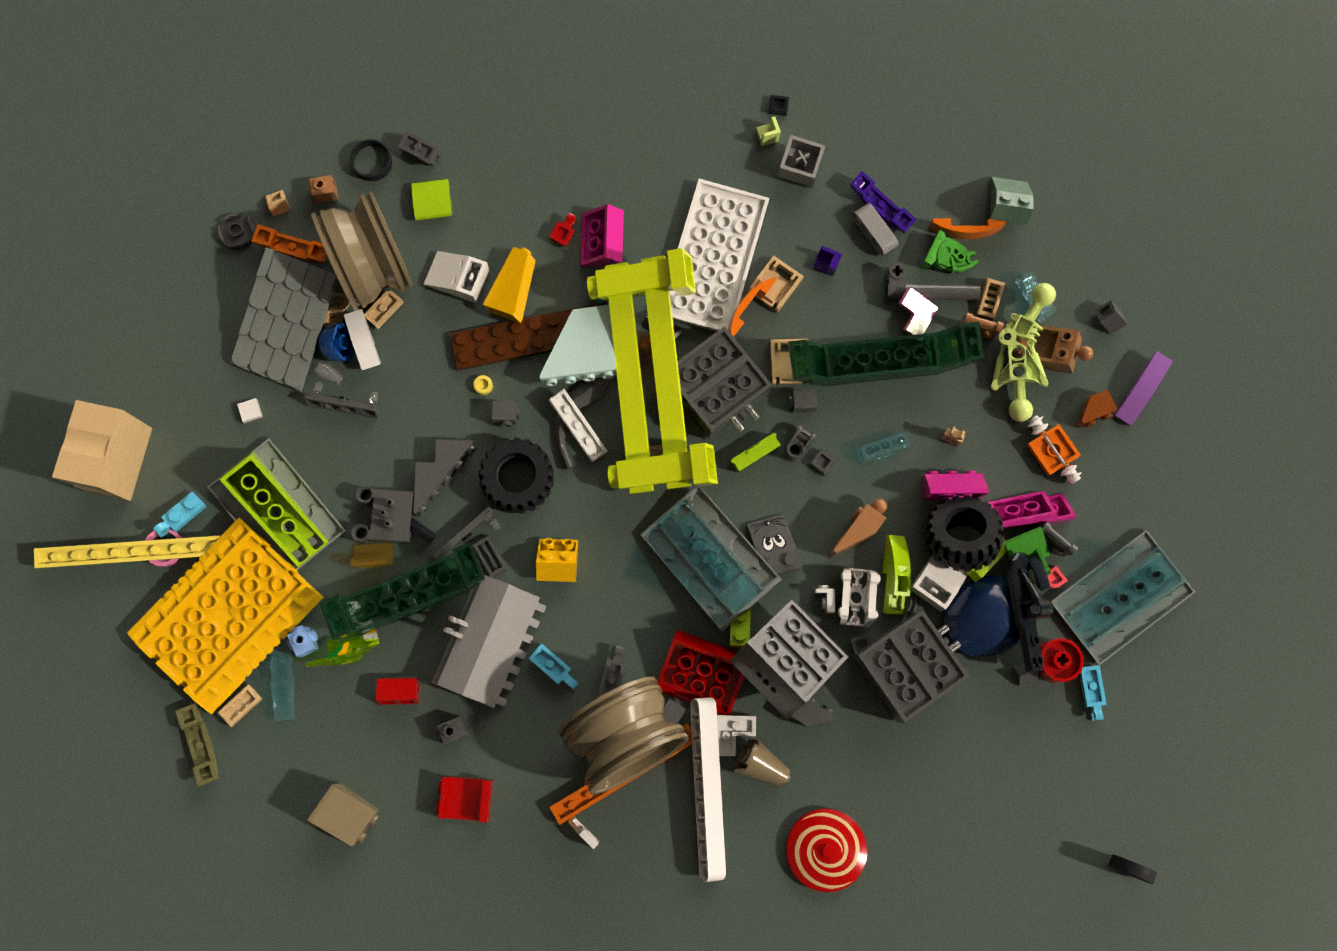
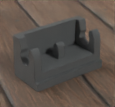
(419, 148)

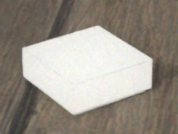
(250, 410)

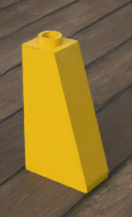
(512, 286)

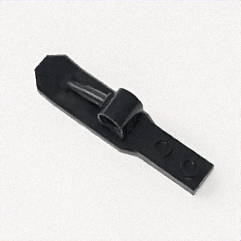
(1026, 611)

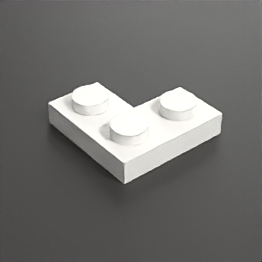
(729, 728)

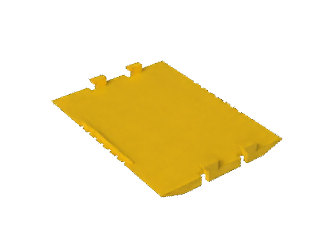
(224, 616)

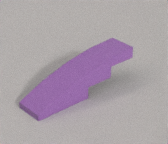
(1143, 388)

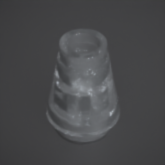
(327, 372)

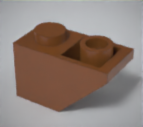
(1096, 407)

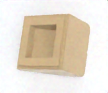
(277, 203)

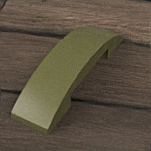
(199, 744)

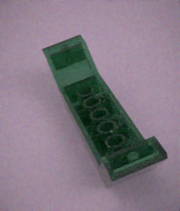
(886, 357)

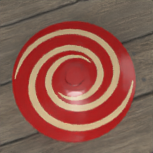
(826, 850)

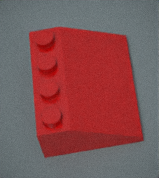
(700, 671)

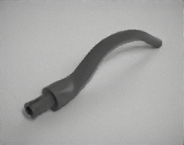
(581, 396)

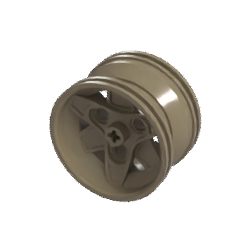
(361, 251)
(622, 734)

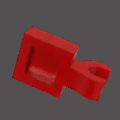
(563, 231)

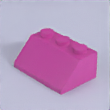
(602, 236)
(951, 484)

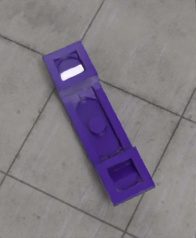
(889, 212)

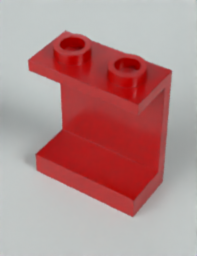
(464, 799)

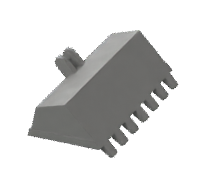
(487, 641)

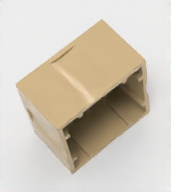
(102, 450)

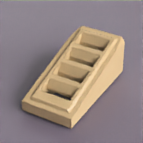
(985, 289)

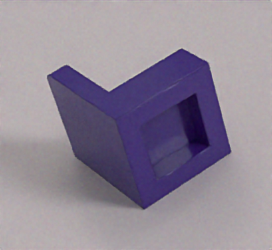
(827, 260)

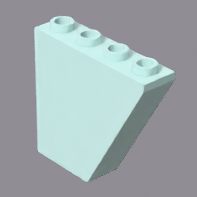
(582, 349)

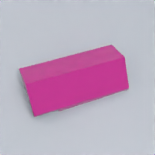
(1033, 510)

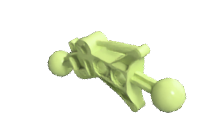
(1025, 330)

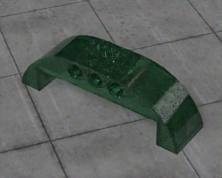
(403, 594)

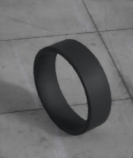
(365, 143)
(1132, 869)

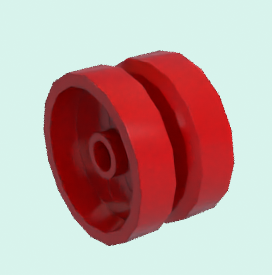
(1069, 658)

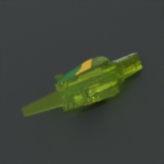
(348, 650)

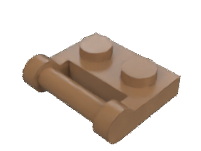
(987, 328)

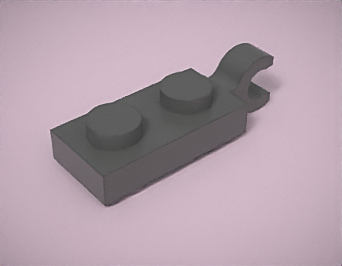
(612, 673)

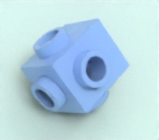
(304, 647)

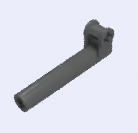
(897, 286)

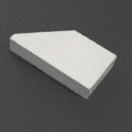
(583, 832)

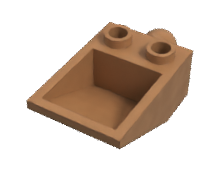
(1054, 342)
(864, 525)

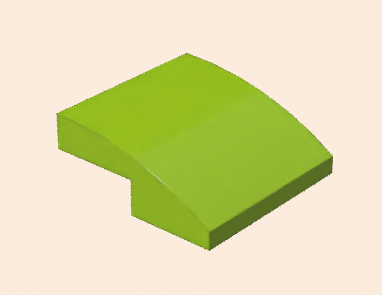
(431, 199)

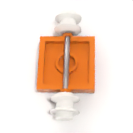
(1053, 450)

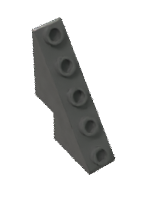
(433, 475)

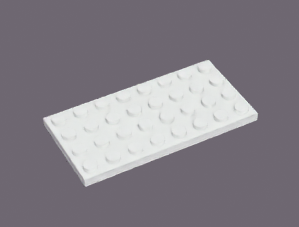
(722, 241)

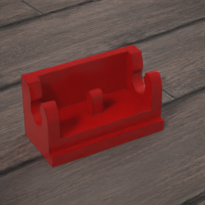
(397, 691)

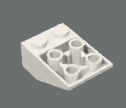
(457, 275)
(938, 584)

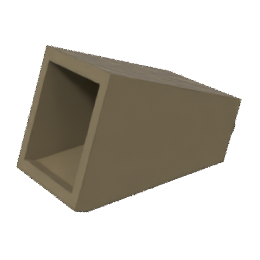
(344, 814)

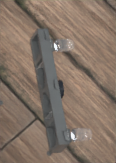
(342, 403)
(465, 532)

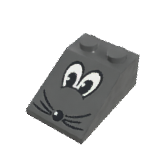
(775, 544)

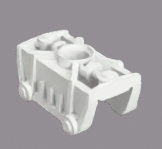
(868, 597)

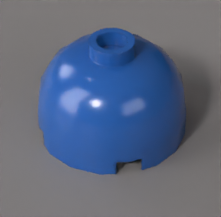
(335, 343)

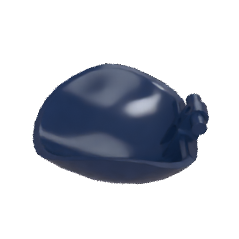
(982, 617)

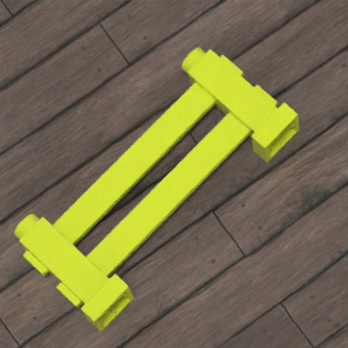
(618, 286)

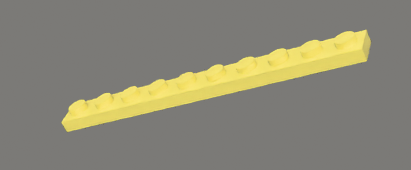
(122, 552)

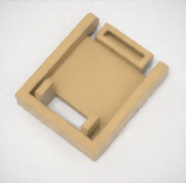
(782, 288)
(781, 362)

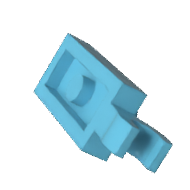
(180, 514)
(552, 666)
(1093, 691)

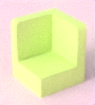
(768, 133)

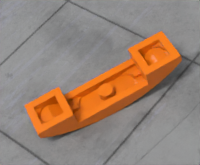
(966, 232)
(289, 245)
(760, 290)

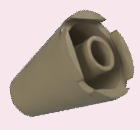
(761, 764)

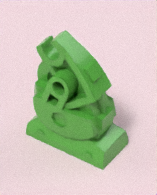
(948, 255)

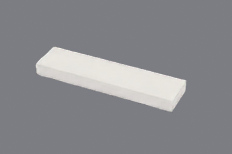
(578, 425)

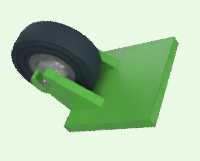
(1036, 549)

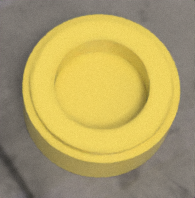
(483, 385)

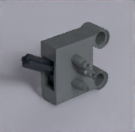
(391, 518)

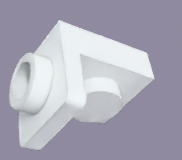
(828, 601)

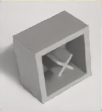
(801, 161)

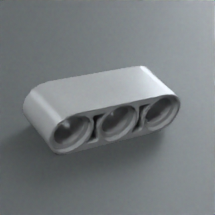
(875, 229)

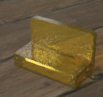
(373, 555)

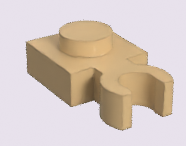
(953, 436)

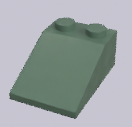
(1011, 200)

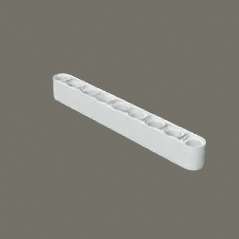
(707, 789)

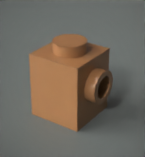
(323, 189)

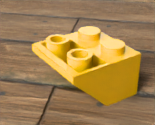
(557, 560)

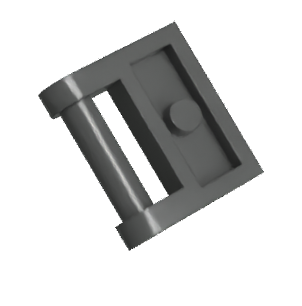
(1056, 541)

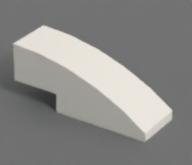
(362, 339)

